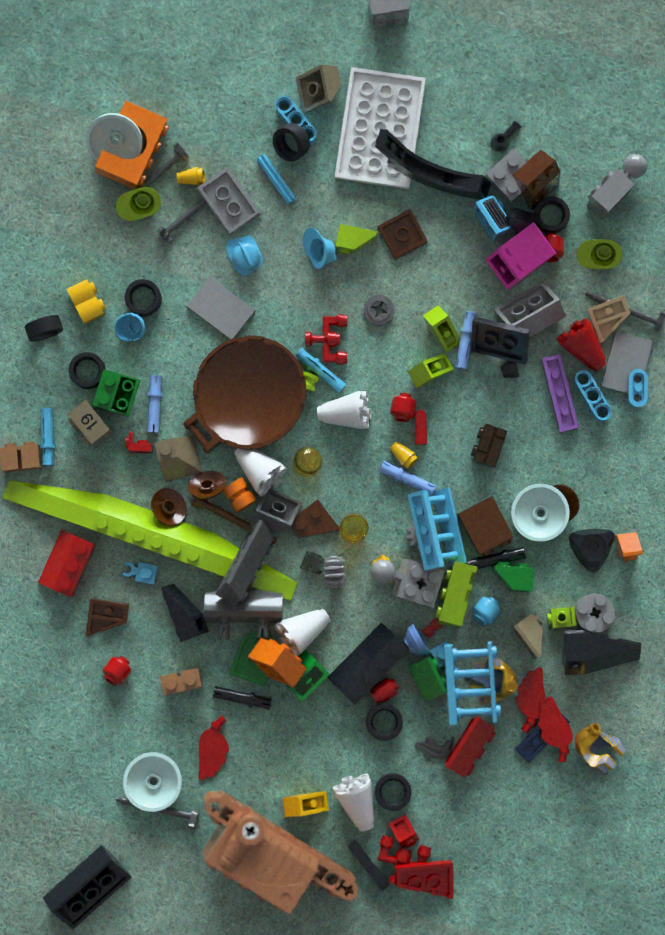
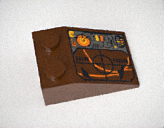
(537, 178)

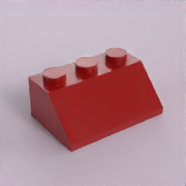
(67, 563)
(470, 746)

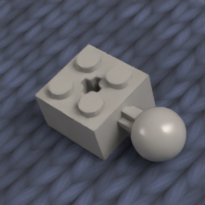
(616, 185)
(405, 580)

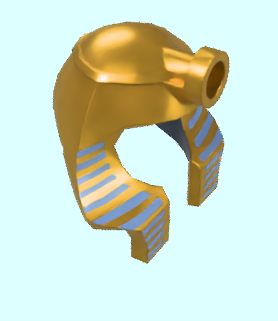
(504, 680)
(588, 743)

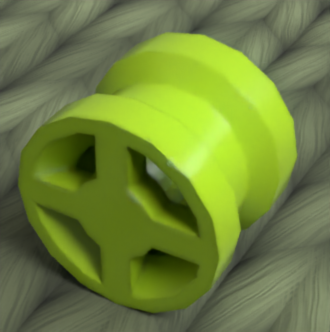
(311, 380)

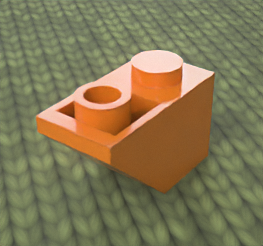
(628, 546)

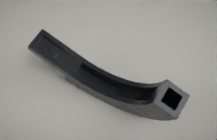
(428, 173)

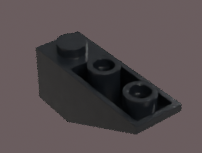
(185, 616)

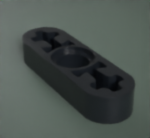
(366, 862)

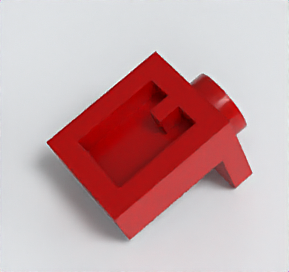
(141, 446)
(404, 831)

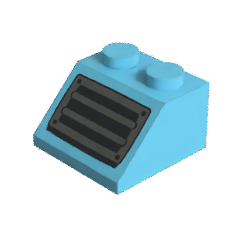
(492, 217)

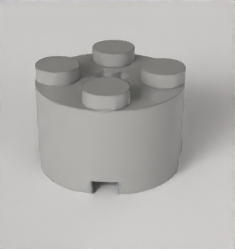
(605, 614)

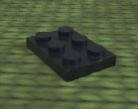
(500, 340)

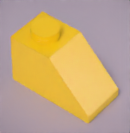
(305, 804)

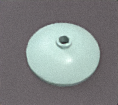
(101, 137)
(537, 498)
(142, 792)

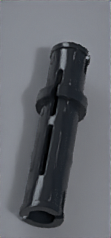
(493, 559)
(242, 697)

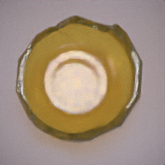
(307, 462)
(351, 522)

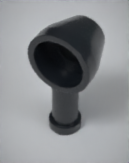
(500, 147)
(509, 370)

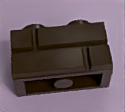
(489, 445)

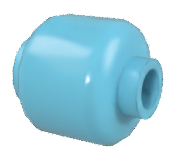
(486, 611)

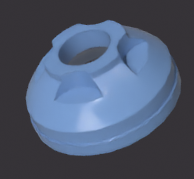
(416, 642)

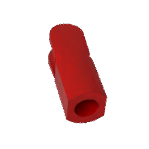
(420, 428)

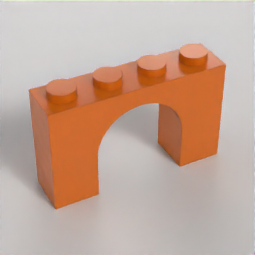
(131, 171)

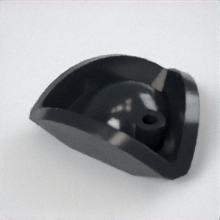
(592, 547)

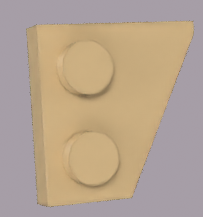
(608, 316)

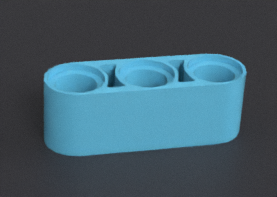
(293, 112)
(591, 386)

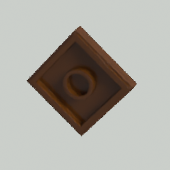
(402, 234)

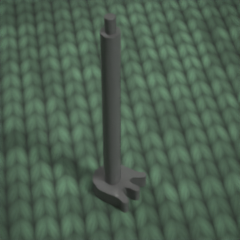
(181, 154)
(165, 233)
(657, 322)
(193, 817)

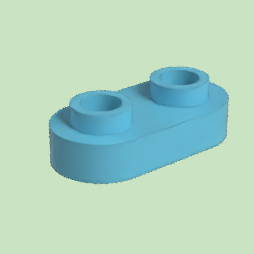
(639, 389)

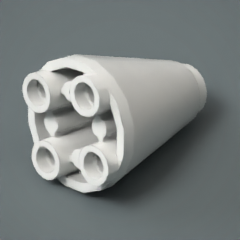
(347, 411)
(260, 469)
(302, 630)
(357, 800)

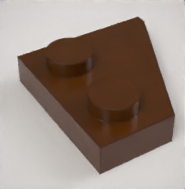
(313, 521)
(105, 615)

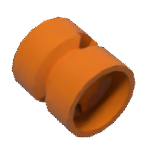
(239, 494)

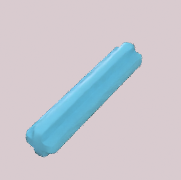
(276, 179)

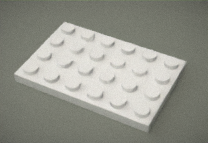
(375, 103)

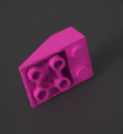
(520, 256)

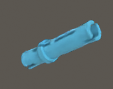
(320, 370)
(47, 437)

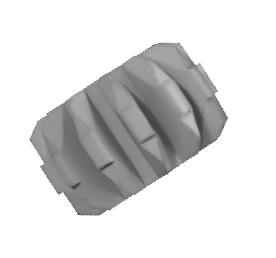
(334, 572)

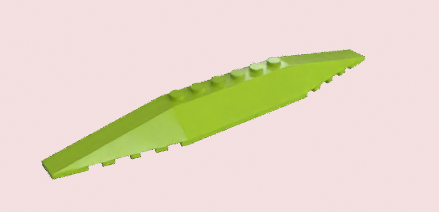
(141, 528)

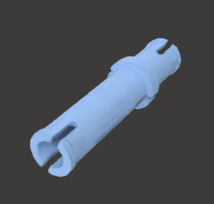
(465, 341)
(154, 403)
(407, 478)

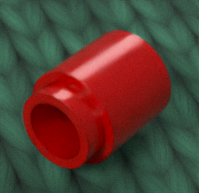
(384, 690)

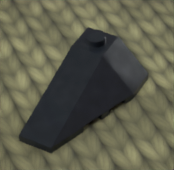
(591, 653)

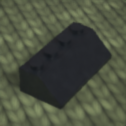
(368, 663)
(86, 887)

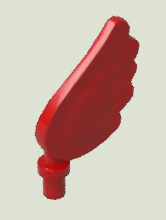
(530, 697)
(555, 728)
(212, 749)

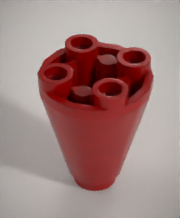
(583, 344)

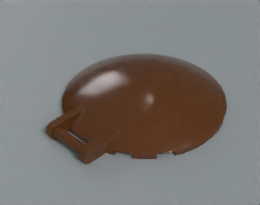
(247, 394)

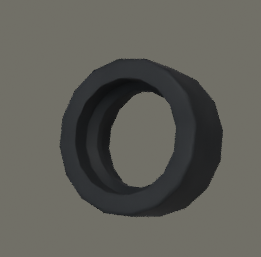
(299, 135)
(565, 211)
(143, 283)
(43, 328)
(73, 366)
(398, 726)
(393, 806)

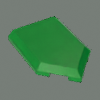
(245, 667)

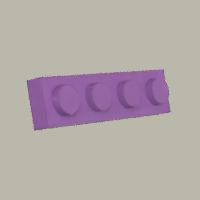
(559, 393)

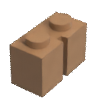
(21, 457)
(188, 680)

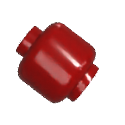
(557, 244)
(403, 407)
(117, 670)

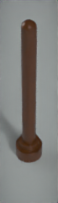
(203, 503)

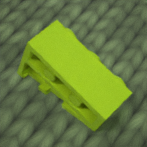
(456, 595)

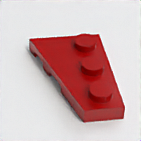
(427, 877)

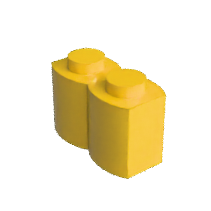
(86, 302)

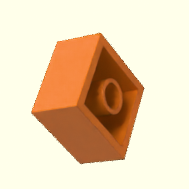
(277, 661)

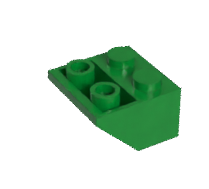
(116, 393)
(515, 578)
(311, 678)
(428, 678)

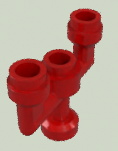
(329, 339)
(402, 856)

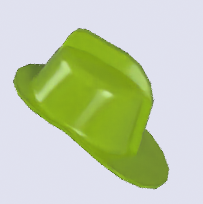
(138, 203)
(599, 254)

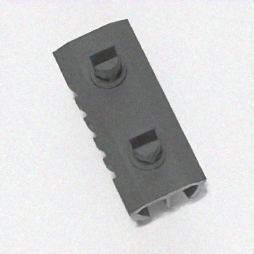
(258, 607)

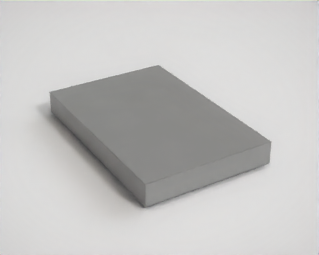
(228, 201)
(220, 308)
(625, 356)

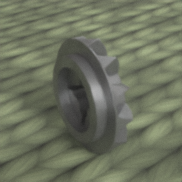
(387, 307)

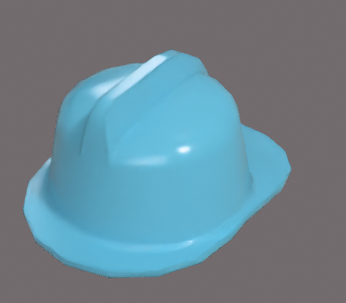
(318, 249)
(244, 254)

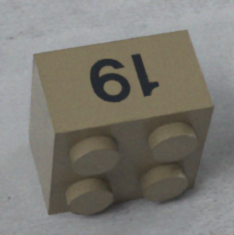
(90, 424)

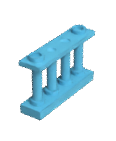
(426, 531)
(454, 674)

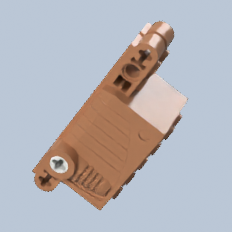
(267, 856)

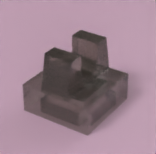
(311, 562)

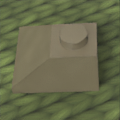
(318, 86)
(178, 457)
(530, 634)

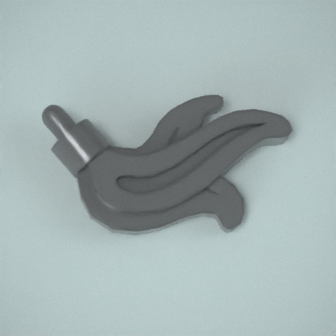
(435, 750)

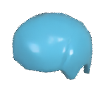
(125, 324)

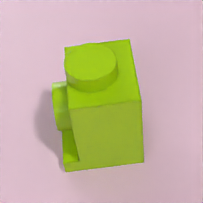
(568, 612)

